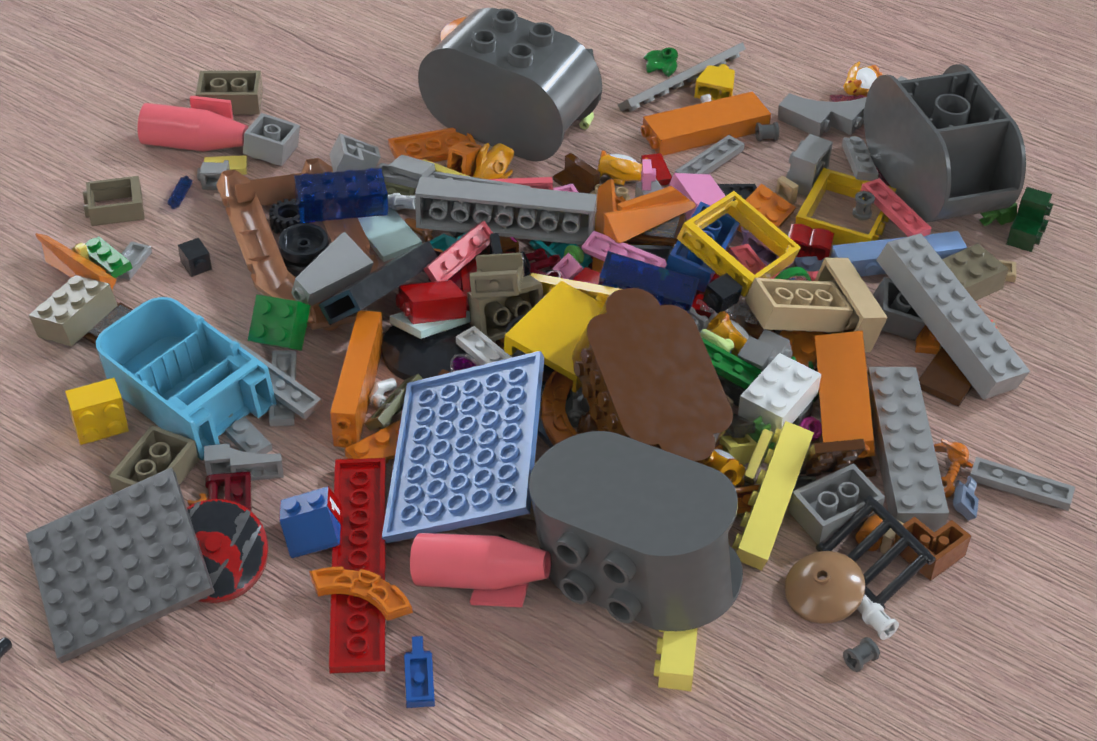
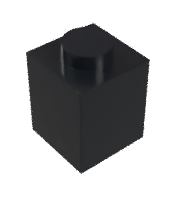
(194, 257)
(722, 293)

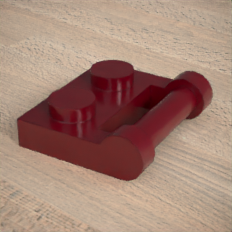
(236, 487)

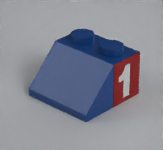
(311, 521)

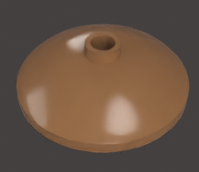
(828, 598)

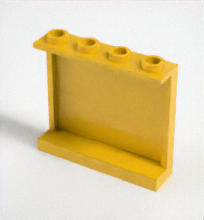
(555, 328)

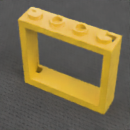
(844, 185)
(719, 259)

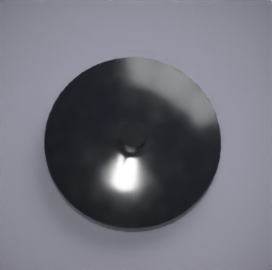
(409, 355)

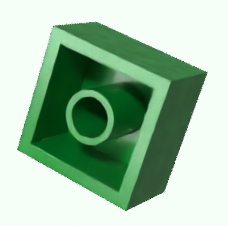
(279, 322)

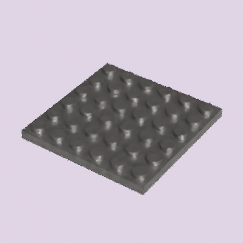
(118, 565)

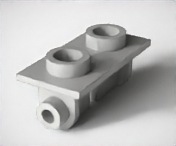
(574, 407)

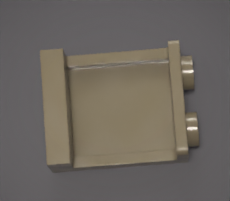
(497, 275)

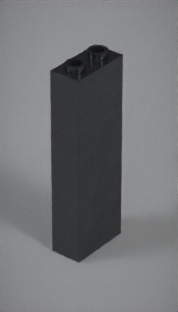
(377, 283)

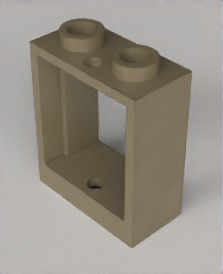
(109, 190)

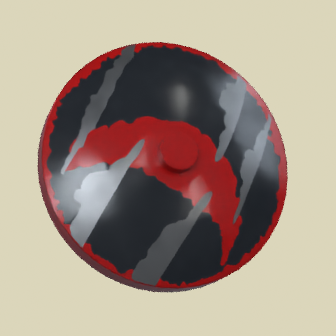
(231, 546)

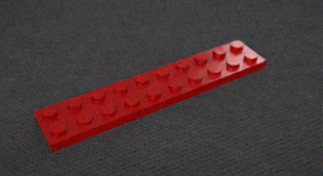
(355, 623)

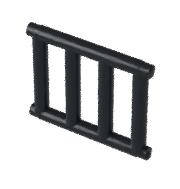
(906, 539)

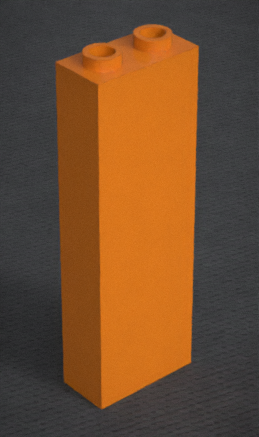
(704, 123)
(357, 379)
(844, 389)

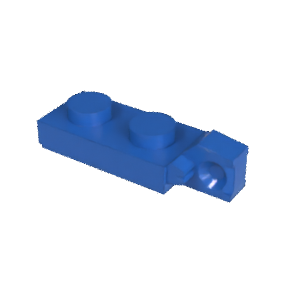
(419, 676)

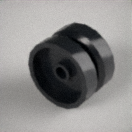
(301, 246)

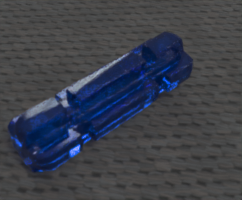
(179, 192)

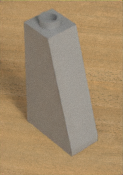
(332, 271)

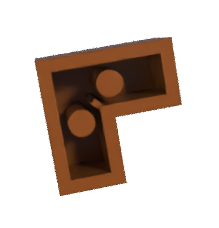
(945, 544)

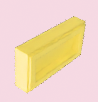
(235, 162)

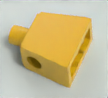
(716, 82)

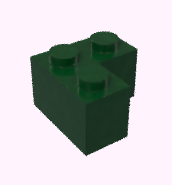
(1030, 219)

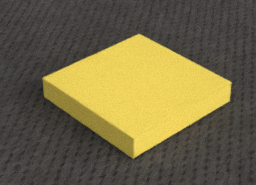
(758, 456)

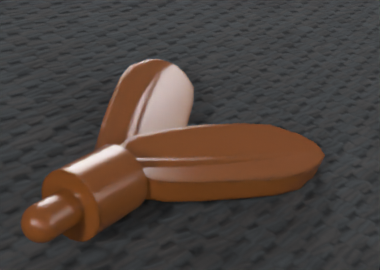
(426, 233)

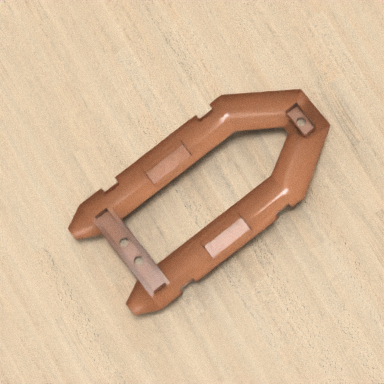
(263, 259)

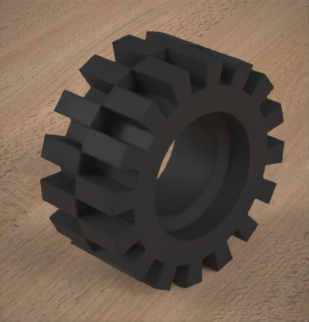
(280, 214)

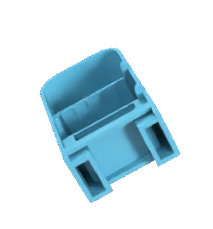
(183, 371)

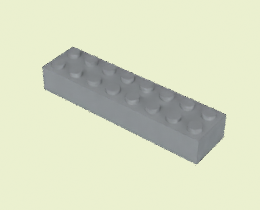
(506, 210)
(952, 316)
(906, 447)

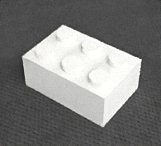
(780, 392)

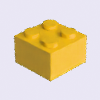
(97, 411)

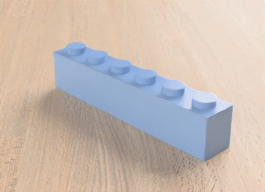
(864, 254)

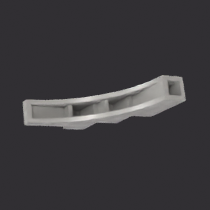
(818, 116)

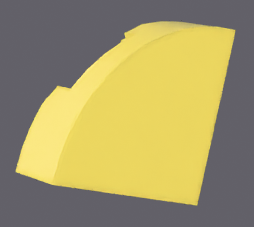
(81, 249)

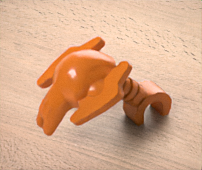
(959, 456)

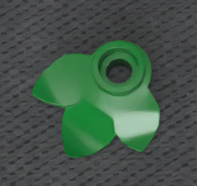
(662, 59)

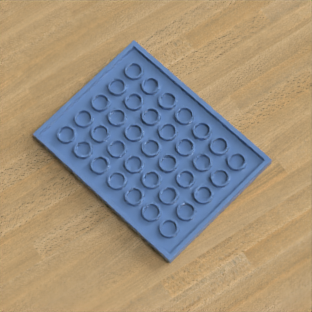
(465, 448)

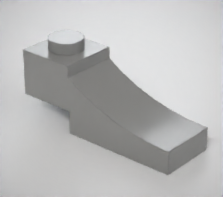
(224, 459)

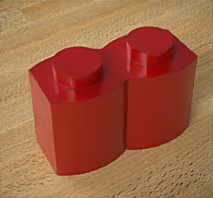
(812, 241)

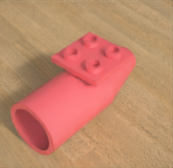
(199, 128)
(488, 564)

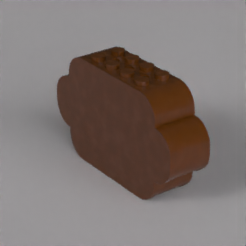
(651, 376)

